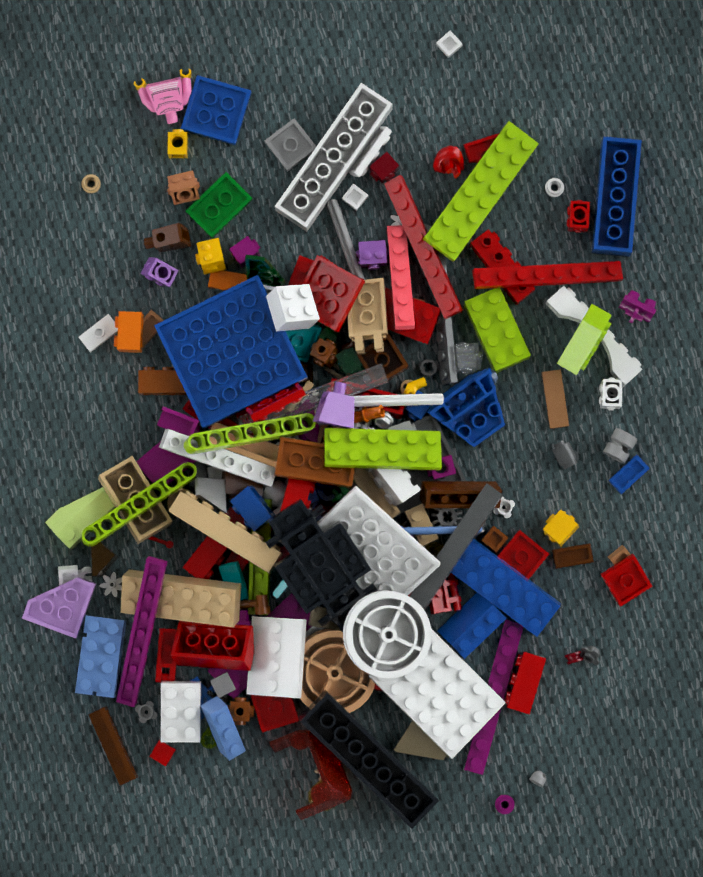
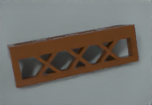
(113, 745)

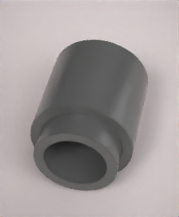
(565, 454)

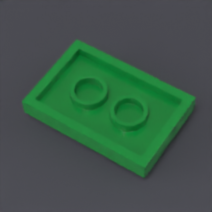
(219, 205)

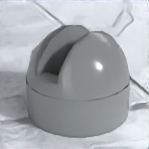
(538, 778)

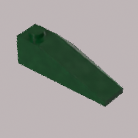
(263, 267)

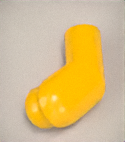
(413, 386)

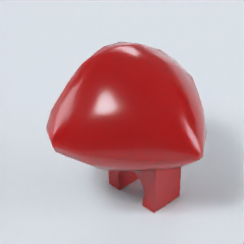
(449, 161)

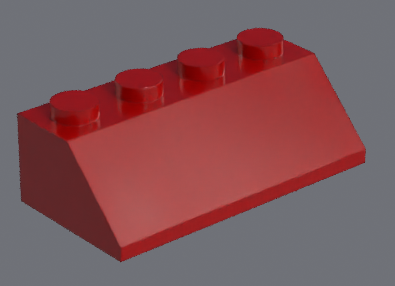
(213, 646)

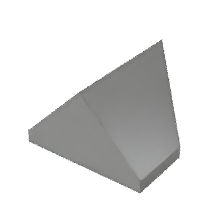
(212, 492)

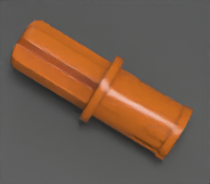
(367, 414)

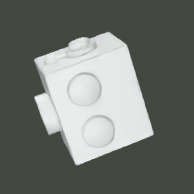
(614, 386)

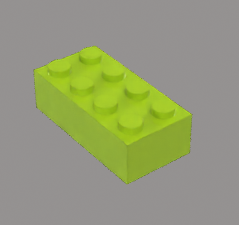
(497, 330)

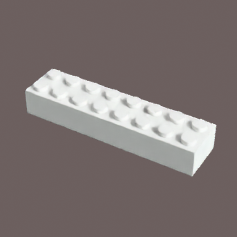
(333, 157)

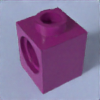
(244, 248)
(449, 465)

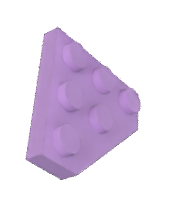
(61, 607)

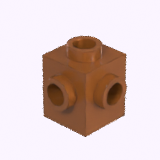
(324, 353)
(240, 702)

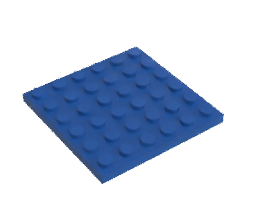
(230, 352)

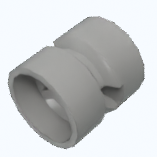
(620, 445)

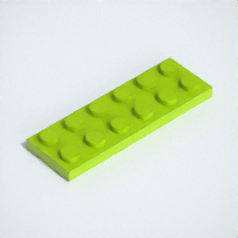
(382, 449)

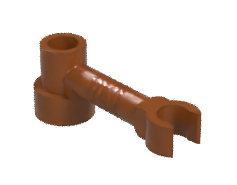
(260, 604)

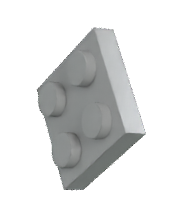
(290, 144)

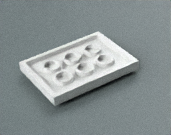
(277, 657)

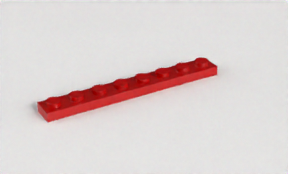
(424, 252)
(547, 274)

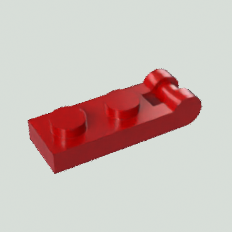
(164, 658)

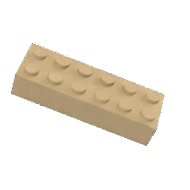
(225, 532)
(187, 599)

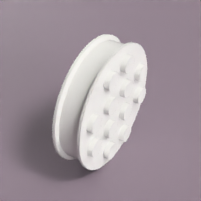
(387, 634)

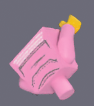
(166, 96)

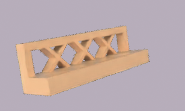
(262, 451)

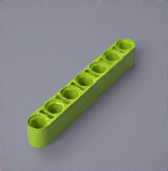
(241, 436)
(134, 512)

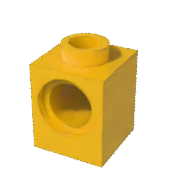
(177, 152)

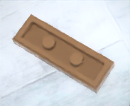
(555, 399)

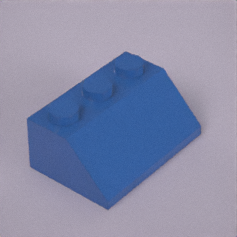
(471, 625)

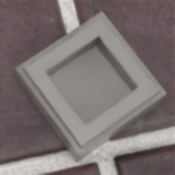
(223, 685)

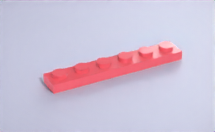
(400, 278)

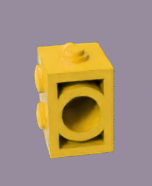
(210, 256)
(560, 527)

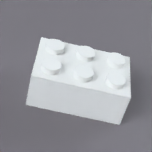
(180, 711)

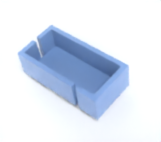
(100, 656)

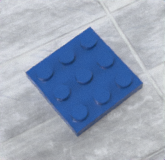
(216, 110)

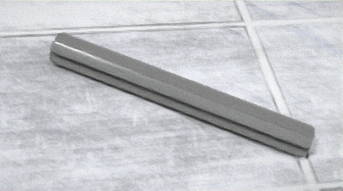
(344, 238)

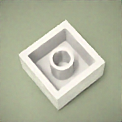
(292, 307)

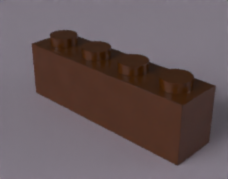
(453, 493)

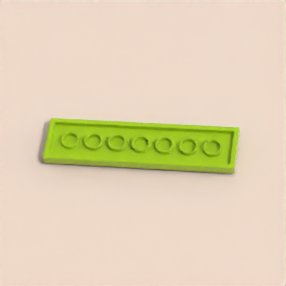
(480, 191)

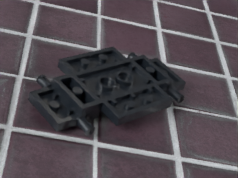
(319, 562)

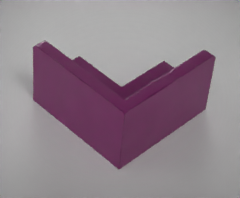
(177, 422)

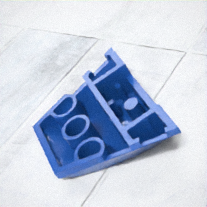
(471, 408)

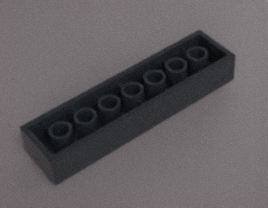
(368, 759)

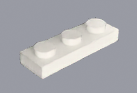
(370, 152)

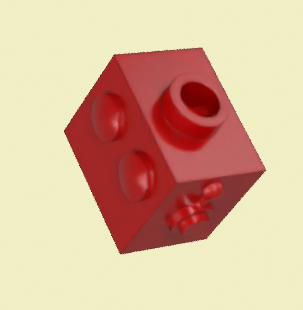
(576, 209)

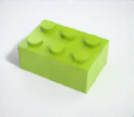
(585, 340)

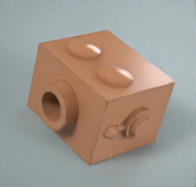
(183, 187)

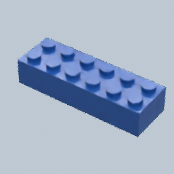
(616, 196)
(505, 587)

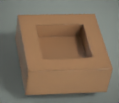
(618, 555)

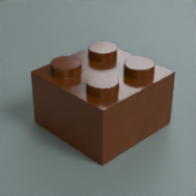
(391, 358)

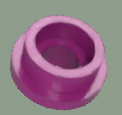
(500, 799)

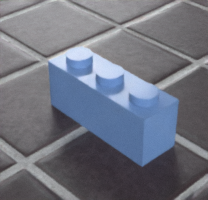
(223, 728)

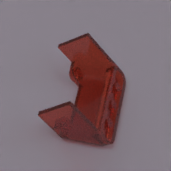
(335, 784)

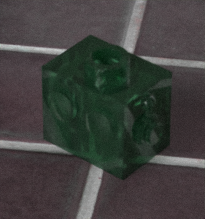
(349, 362)

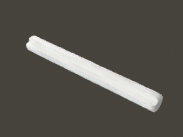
(398, 400)

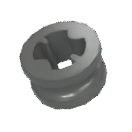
(422, 369)

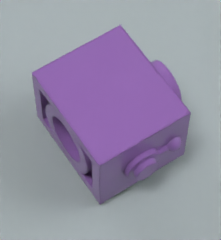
(372, 254)
(159, 272)

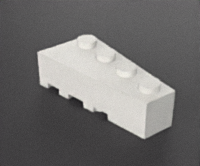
(395, 484)

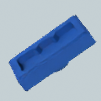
(628, 474)

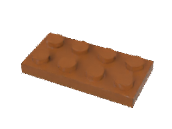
(305, 462)

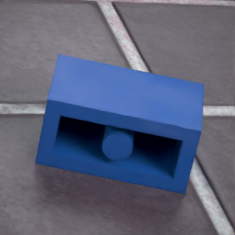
(252, 508)

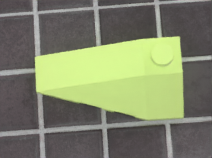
(73, 518)

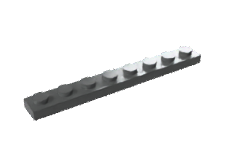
(445, 341)

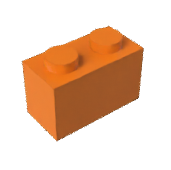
(129, 332)

